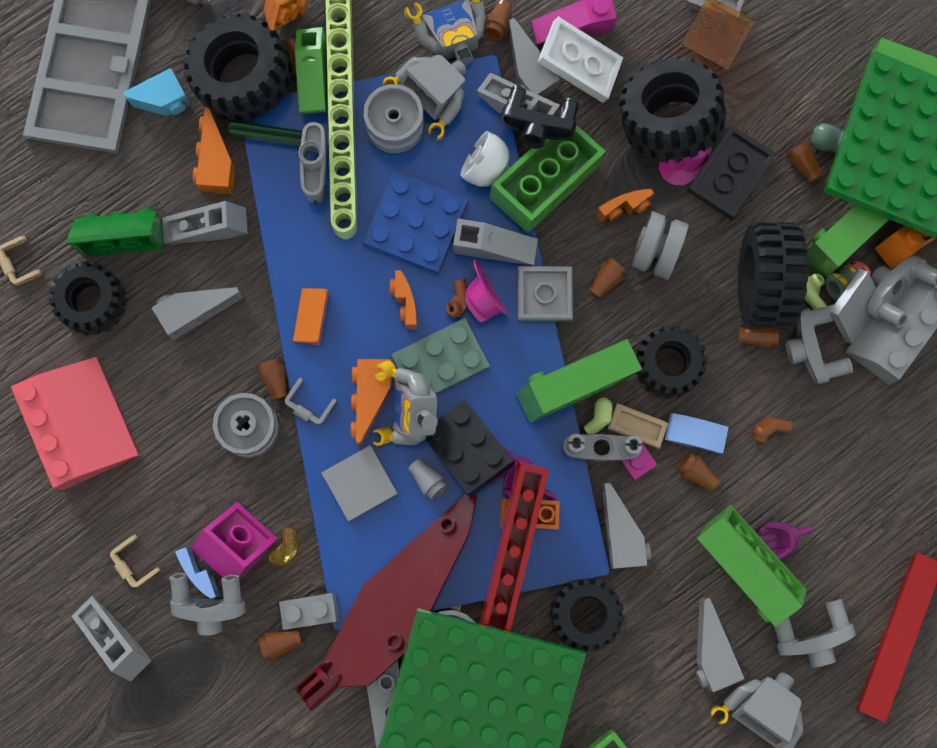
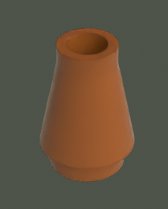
(497, 21)
(805, 161)
(607, 278)
(759, 336)
(273, 377)
(696, 471)
(278, 643)

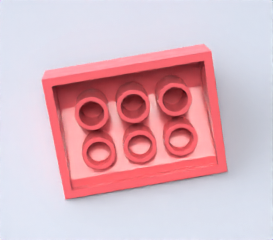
(74, 422)

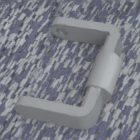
(302, 412)

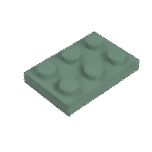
(444, 357)

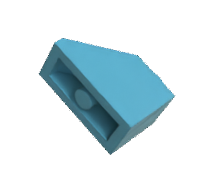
(159, 95)

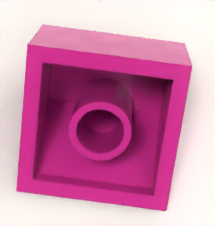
(233, 542)

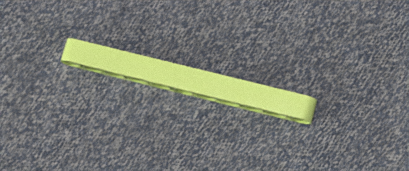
(338, 108)

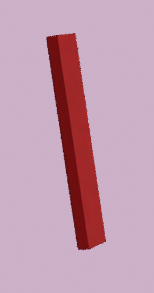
(899, 638)

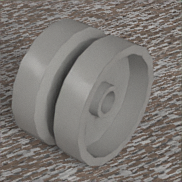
(394, 118)
(657, 244)
(233, 415)

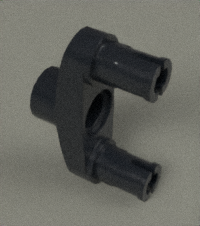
(536, 125)

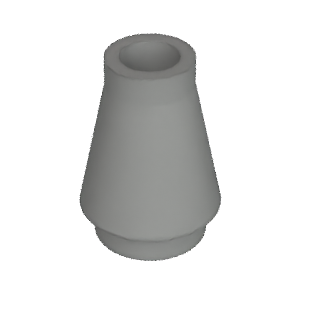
(428, 480)

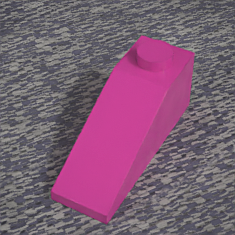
(589, 16)

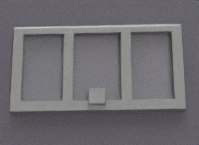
(84, 71)

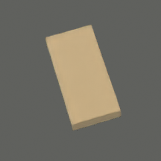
(635, 423)

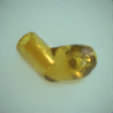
(287, 550)

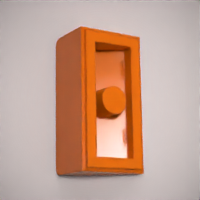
(311, 316)

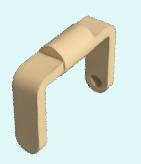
(7, 266)
(123, 569)

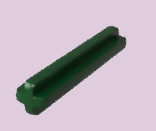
(265, 133)

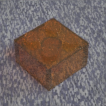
(717, 33)

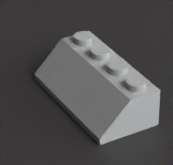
(890, 349)

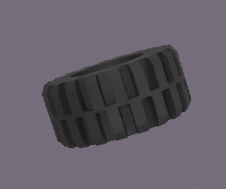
(222, 43)
(673, 82)
(772, 275)

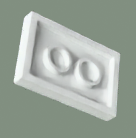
(580, 59)

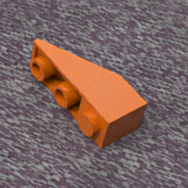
(283, 11)
(215, 167)
(902, 245)
(369, 398)

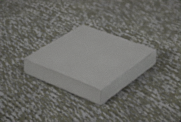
(545, 293)
(851, 308)
(359, 483)

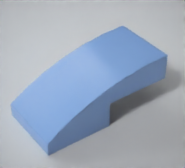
(696, 433)
(202, 580)

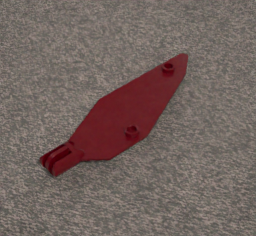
(385, 608)

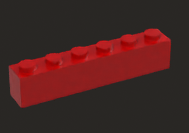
(514, 546)

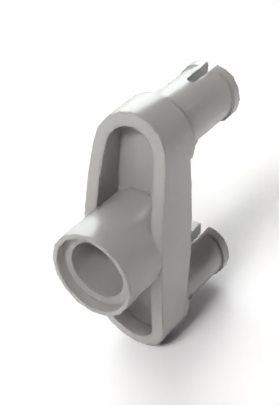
(313, 172)
(893, 284)
(807, 350)
(619, 447)
(206, 612)
(821, 645)

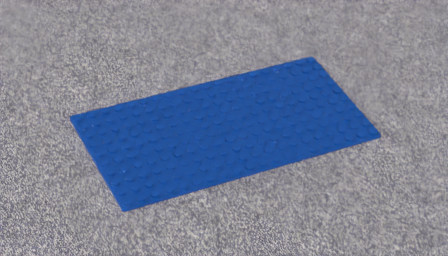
(366, 324)

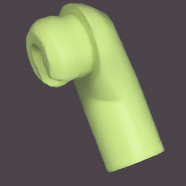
(813, 290)
(602, 416)

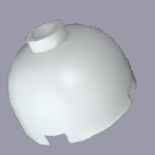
(487, 161)

